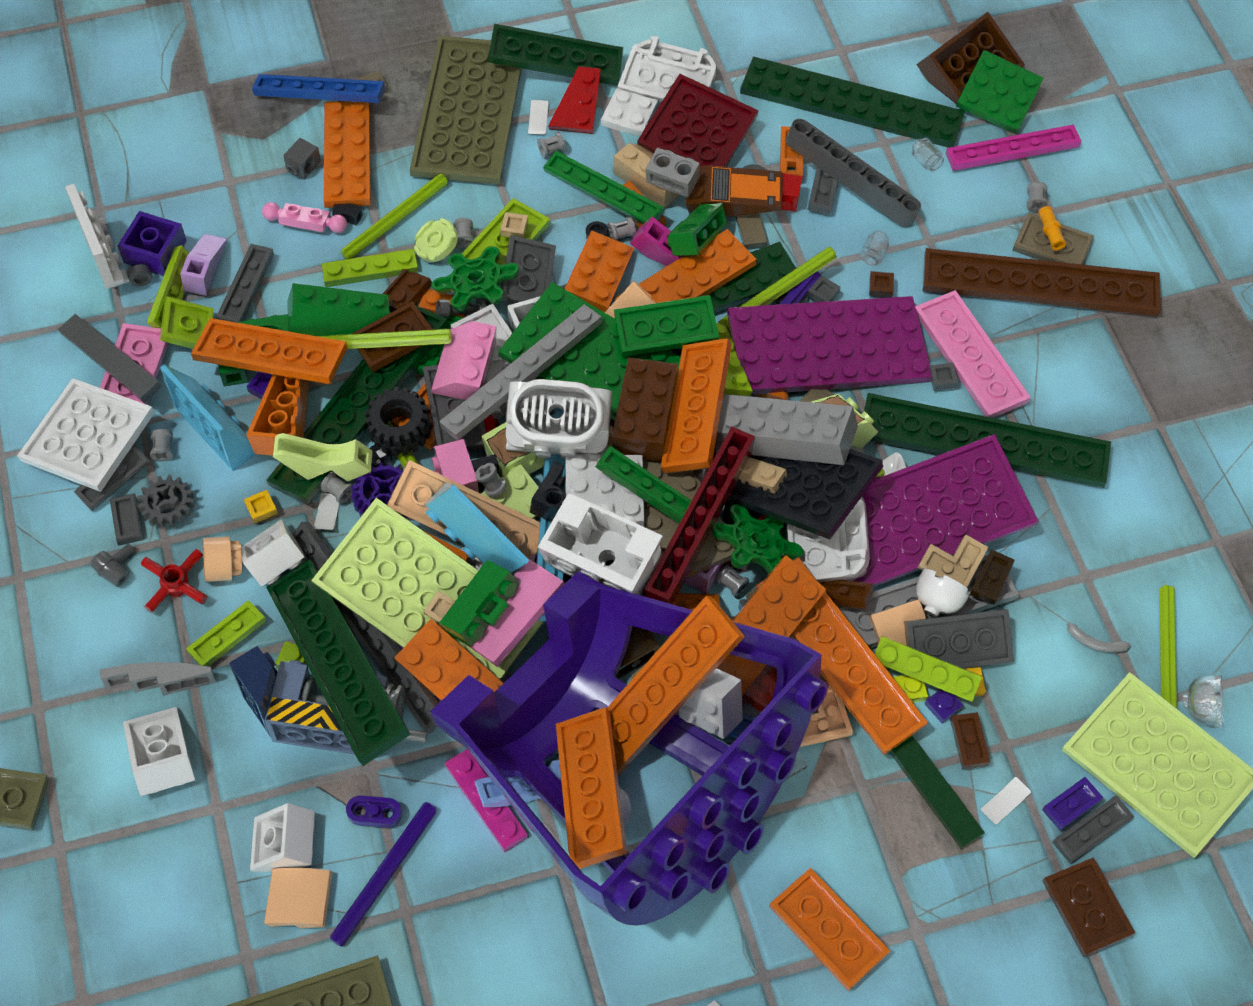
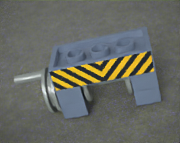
(306, 720)

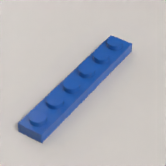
(319, 88)

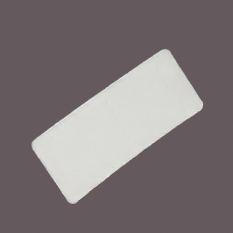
(538, 117)
(326, 512)
(1005, 800)

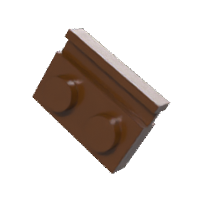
(407, 288)

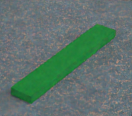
(602, 188)

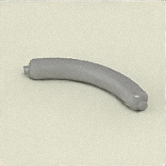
(1109, 647)

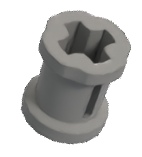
(545, 148)
(1036, 194)
(463, 229)
(621, 229)
(161, 445)
(492, 482)
(337, 487)
(732, 580)

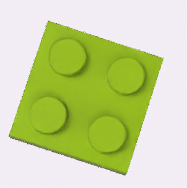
(183, 322)

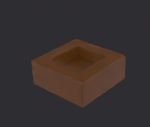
(881, 284)

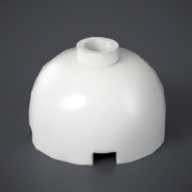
(940, 593)

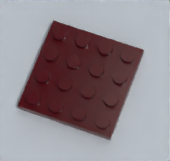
(698, 123)

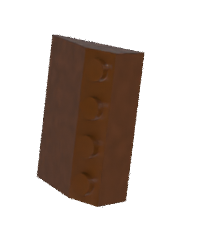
(954, 61)

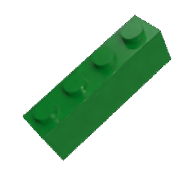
(332, 310)

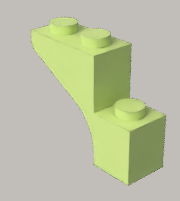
(315, 458)

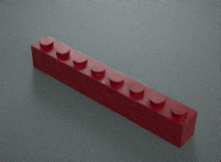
(700, 517)

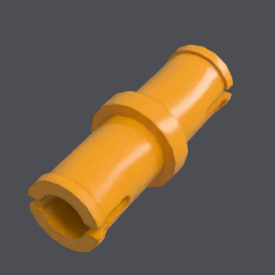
(1052, 228)

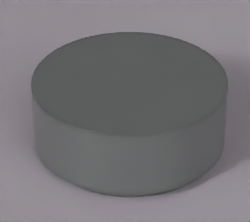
(140, 275)

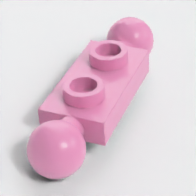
(304, 217)

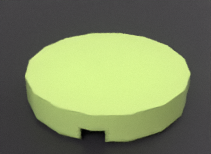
(435, 240)

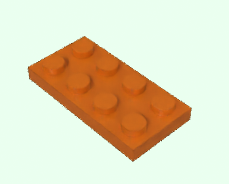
(599, 270)
(441, 662)
(829, 929)

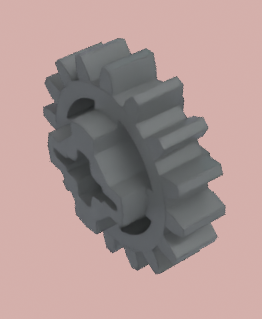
(165, 501)

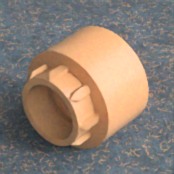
(221, 558)

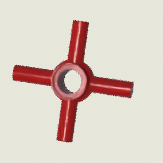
(176, 588)

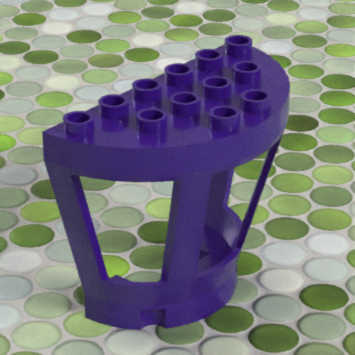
(575, 674)

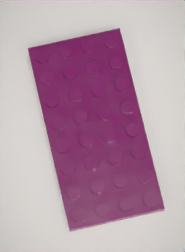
(829, 344)
(939, 503)

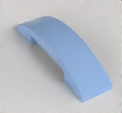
(493, 797)

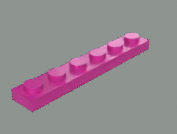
(1013, 147)

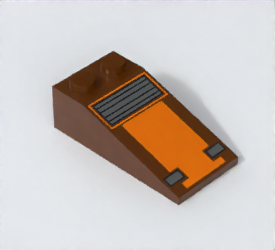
(738, 189)

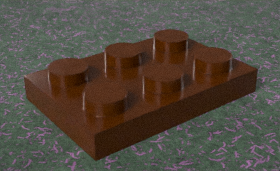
(403, 319)
(1088, 907)

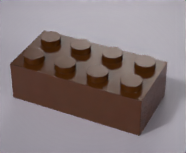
(644, 408)

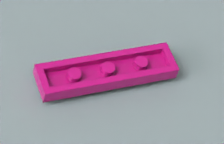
(498, 820)

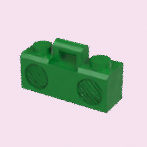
(697, 230)
(480, 603)

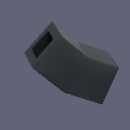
(349, 211)

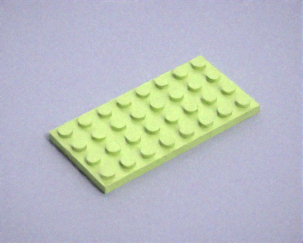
(391, 573)

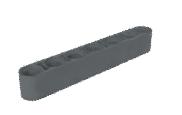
(853, 172)

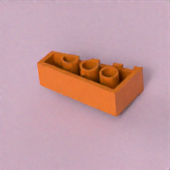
(279, 412)

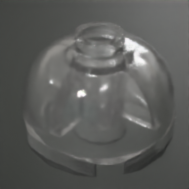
(1206, 701)

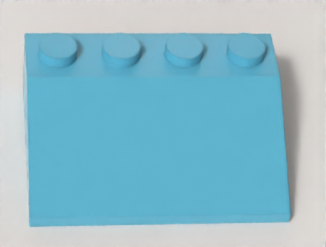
(208, 418)
(473, 529)

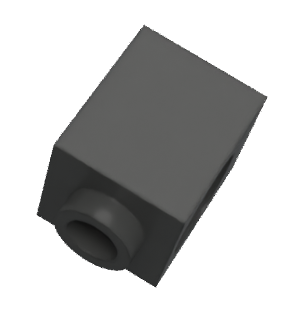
(302, 158)

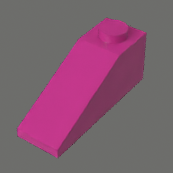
(653, 242)

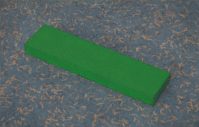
(643, 484)

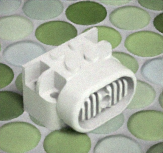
(580, 430)
(590, 535)

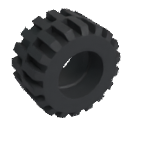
(393, 405)

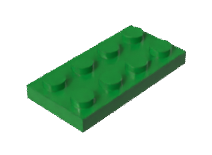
(665, 325)

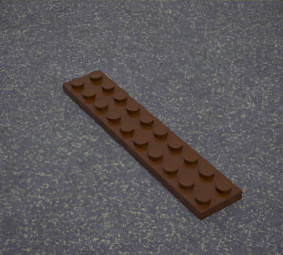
(1042, 281)

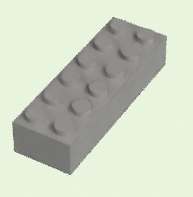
(790, 428)

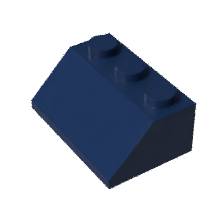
(255, 679)

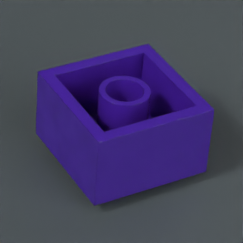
(151, 241)

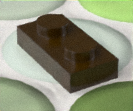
(992, 577)

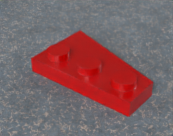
(579, 103)

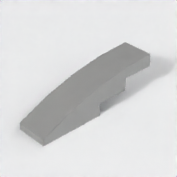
(165, 675)

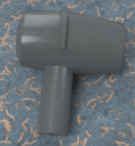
(110, 567)

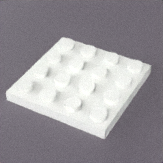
(86, 434)

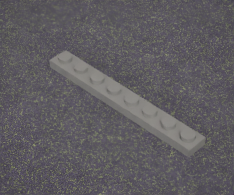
(523, 369)

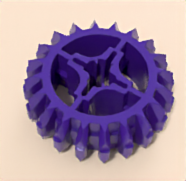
(381, 480)

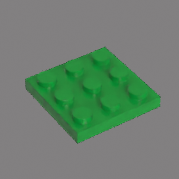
(999, 92)

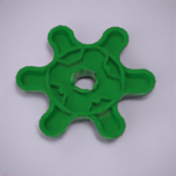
(465, 270)
(765, 532)

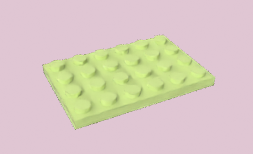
(1161, 764)

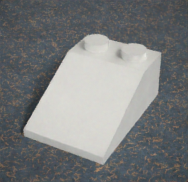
(158, 751)

